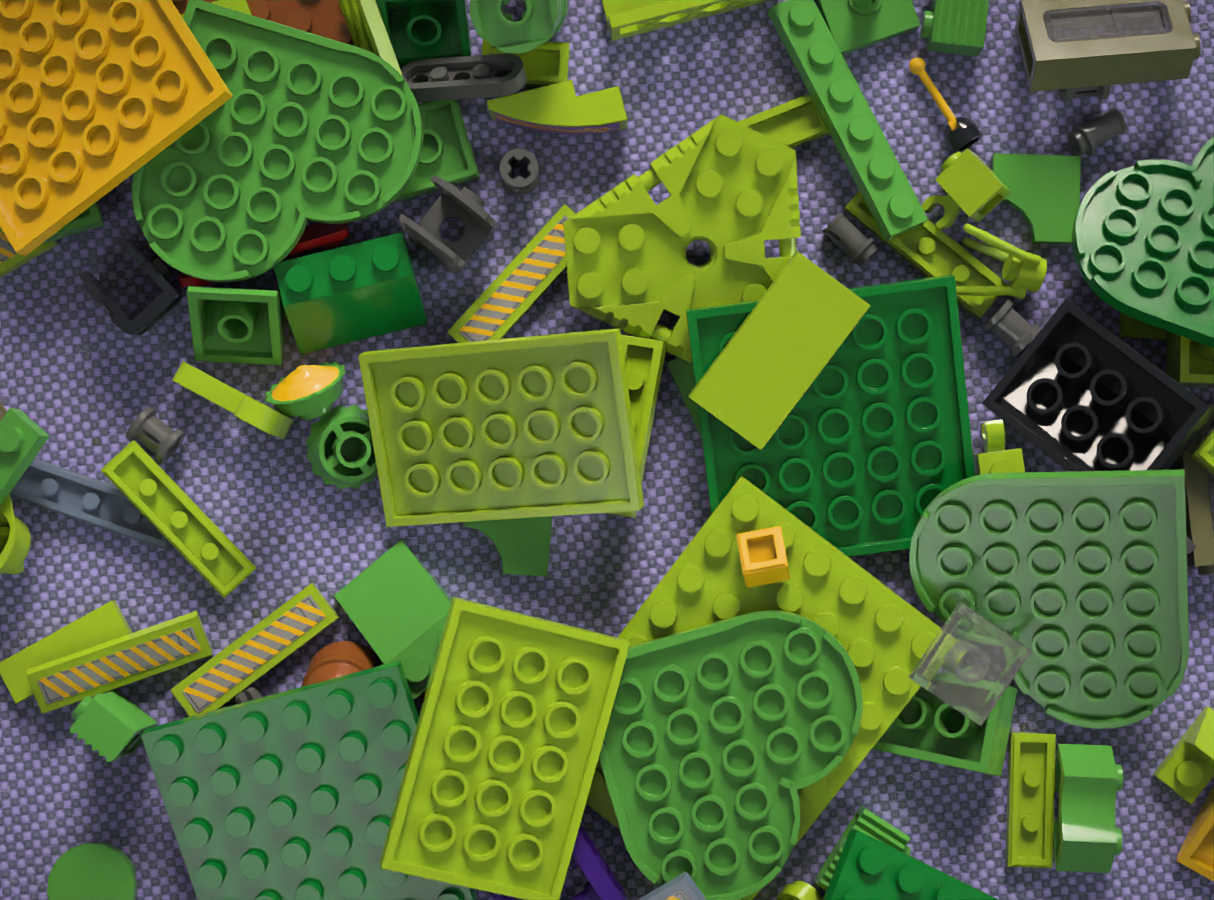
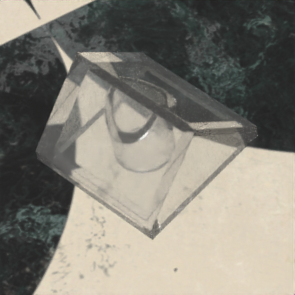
(970, 663)

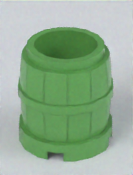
(509, 35)

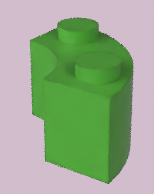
(1086, 828)

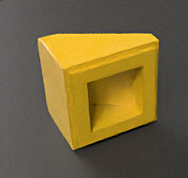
(763, 556)

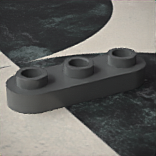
(465, 77)

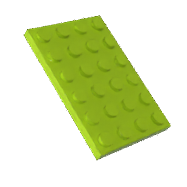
(503, 429)
(504, 752)

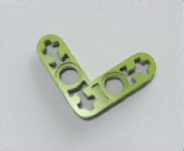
(233, 400)

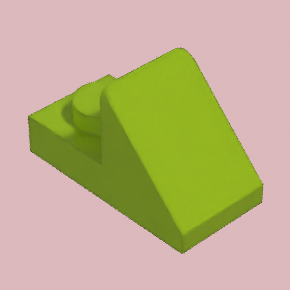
(1191, 760)

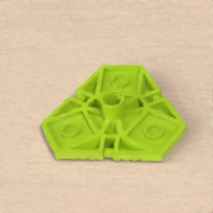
(724, 190)

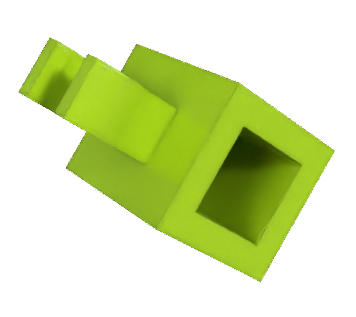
(970, 189)
(995, 457)

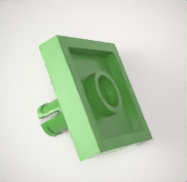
(867, 22)

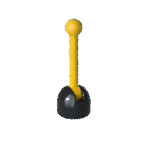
(960, 131)

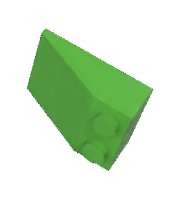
(399, 612)
(942, 735)

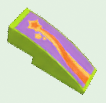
(559, 110)

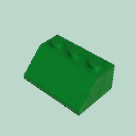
(351, 293)

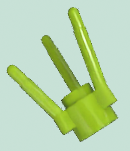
(1021, 269)

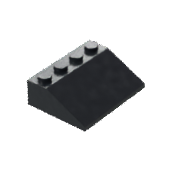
(1096, 400)

